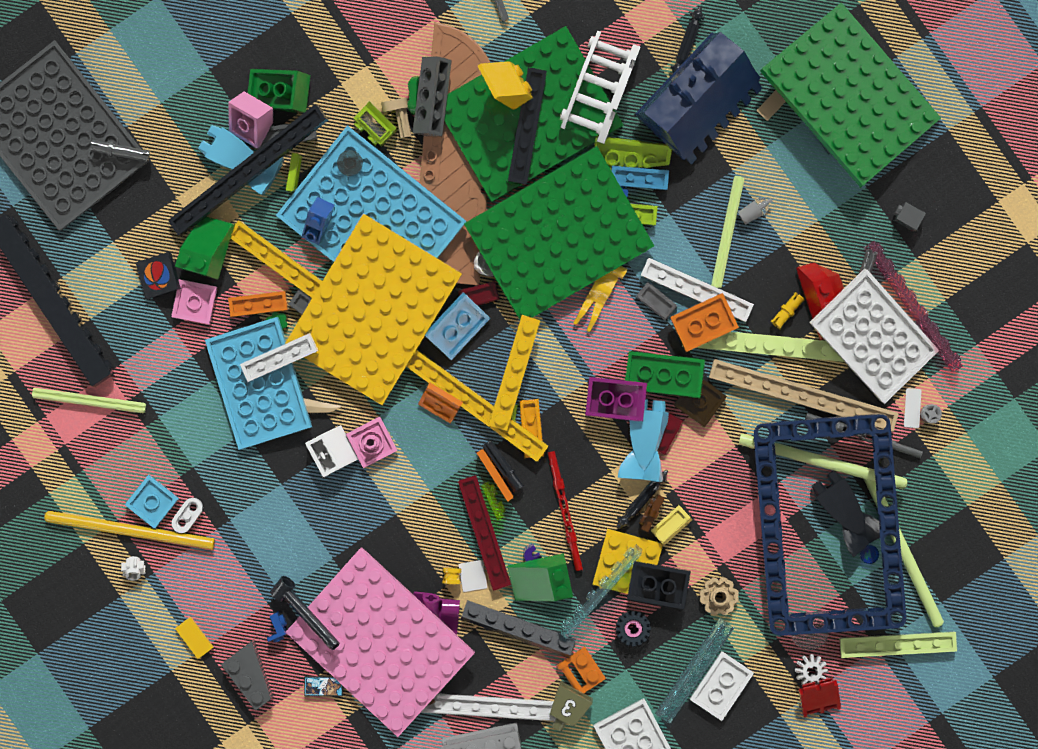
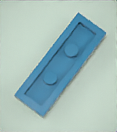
(641, 177)

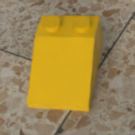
(506, 83)

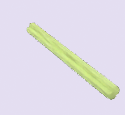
(727, 231)
(89, 400)

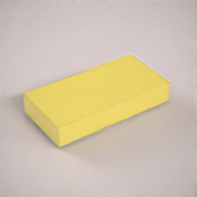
(671, 525)

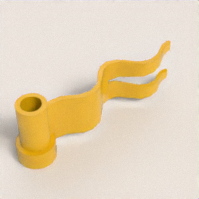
(599, 294)

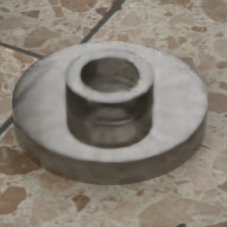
(350, 163)

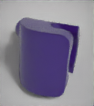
(527, 553)

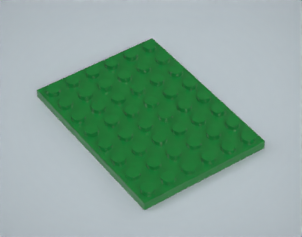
(850, 94)
(488, 127)
(559, 234)

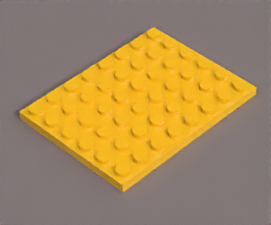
(374, 308)

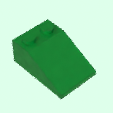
(280, 89)
(206, 247)
(541, 579)

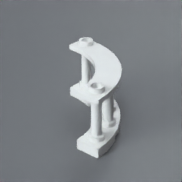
(617, 88)

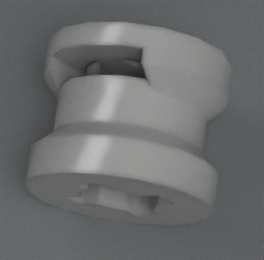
(933, 411)

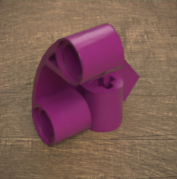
(445, 609)

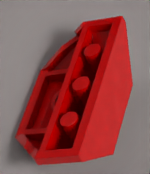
(819, 286)

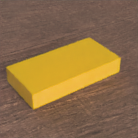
(194, 637)

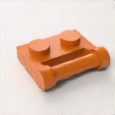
(586, 667)

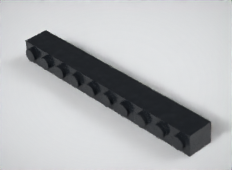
(52, 303)

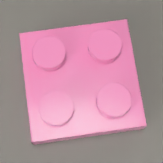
(194, 302)

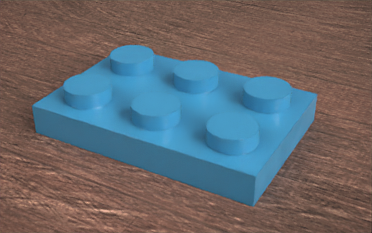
(457, 326)

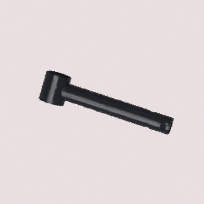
(283, 591)

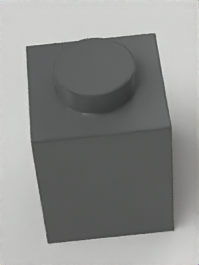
(908, 216)

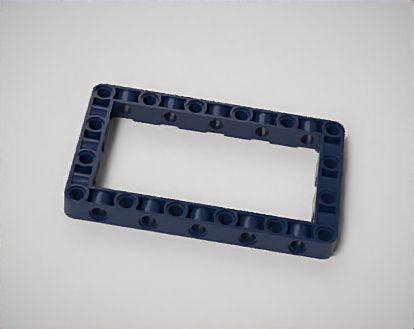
(772, 527)

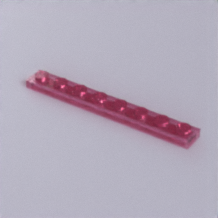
(918, 312)

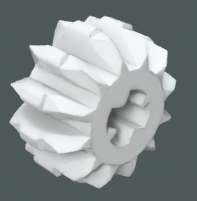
(810, 663)

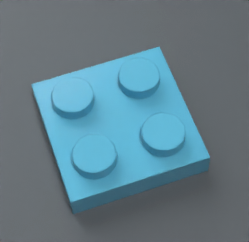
(151, 501)

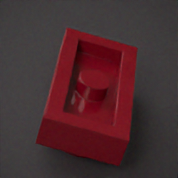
(669, 433)

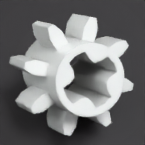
(133, 568)

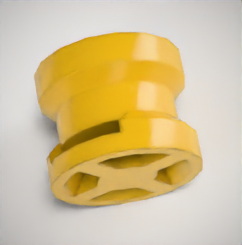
(451, 575)

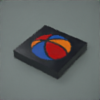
(158, 275)

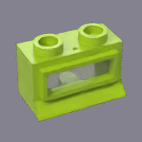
(375, 124)

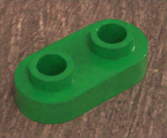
(413, 91)

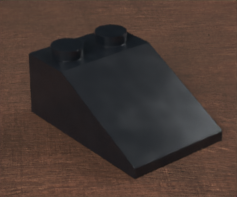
(659, 584)

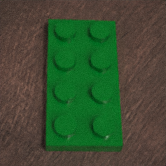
(666, 373)

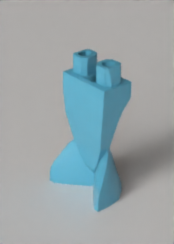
(231, 151)
(646, 436)

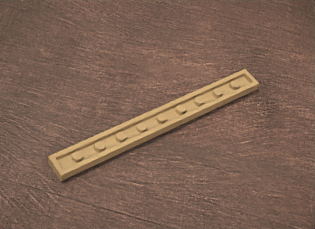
(796, 392)

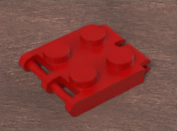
(819, 697)

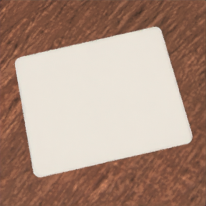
(473, 576)

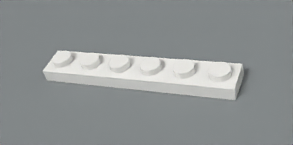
(693, 287)

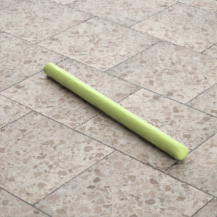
(822, 461)
(912, 568)

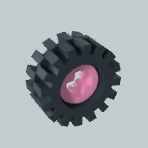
(641, 623)

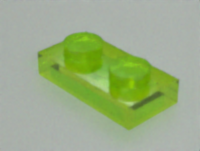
(497, 507)

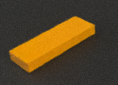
(531, 418)

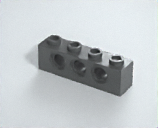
(432, 96)

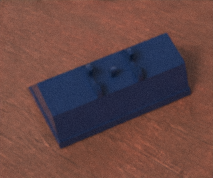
(700, 96)

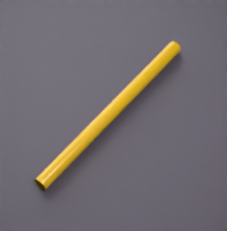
(130, 530)

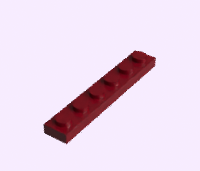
(484, 532)

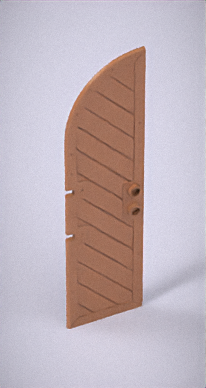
(443, 164)

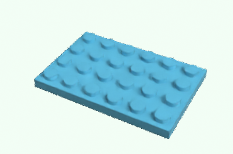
(266, 405)

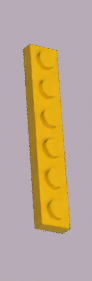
(514, 372)

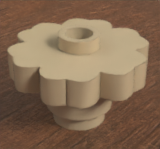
(722, 605)

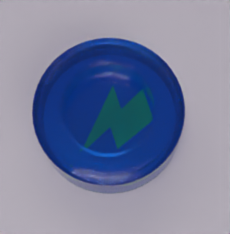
(869, 554)

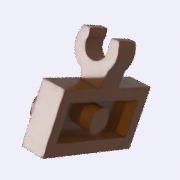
(651, 512)

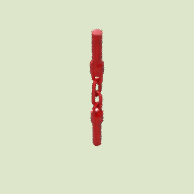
(570, 536)

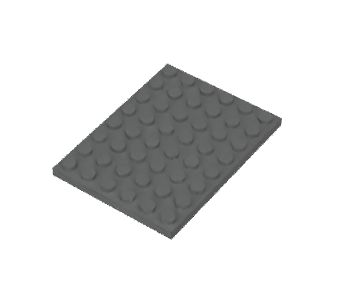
(48, 132)

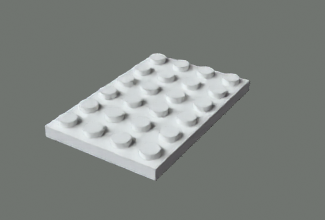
(874, 336)

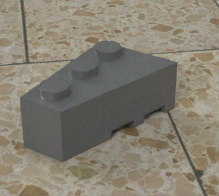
(249, 675)

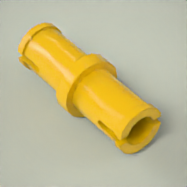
(787, 310)

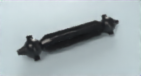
(688, 38)
(640, 501)

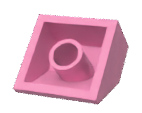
(249, 119)

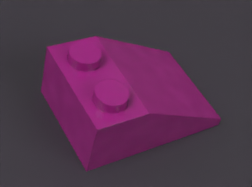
(616, 399)

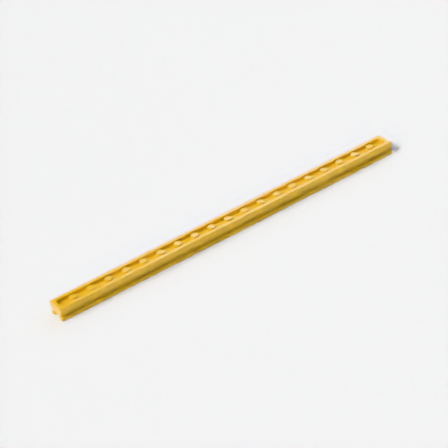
(418, 364)

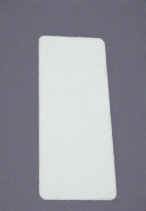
(912, 408)

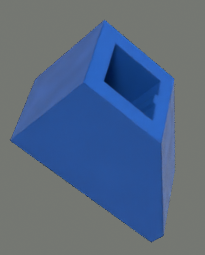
(317, 220)

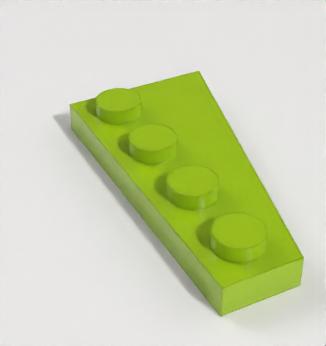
(633, 153)

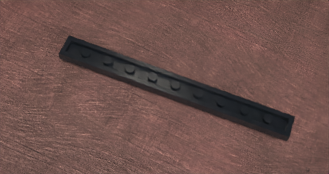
(248, 170)

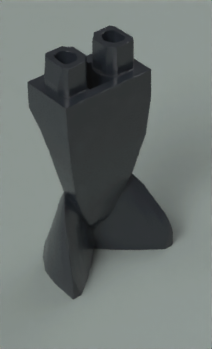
(841, 503)

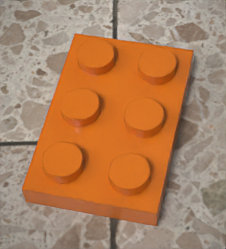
(704, 322)

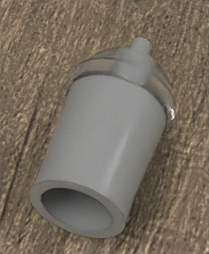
(754, 210)

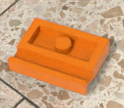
(440, 403)

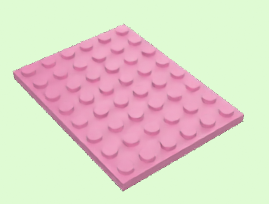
(390, 645)

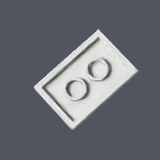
(721, 685)

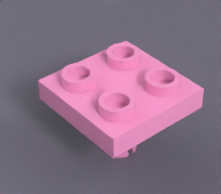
(371, 442)

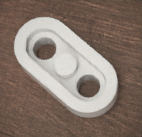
(187, 514)

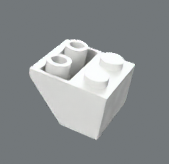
(331, 451)

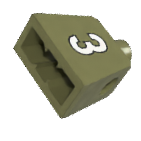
(569, 706)

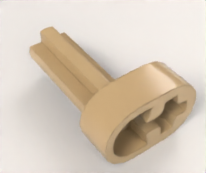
(399, 107)

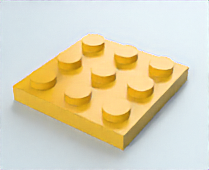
(613, 549)

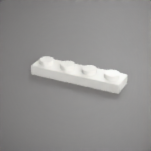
(279, 357)

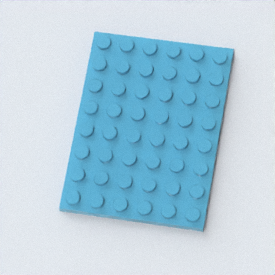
(377, 191)

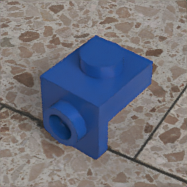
(279, 623)

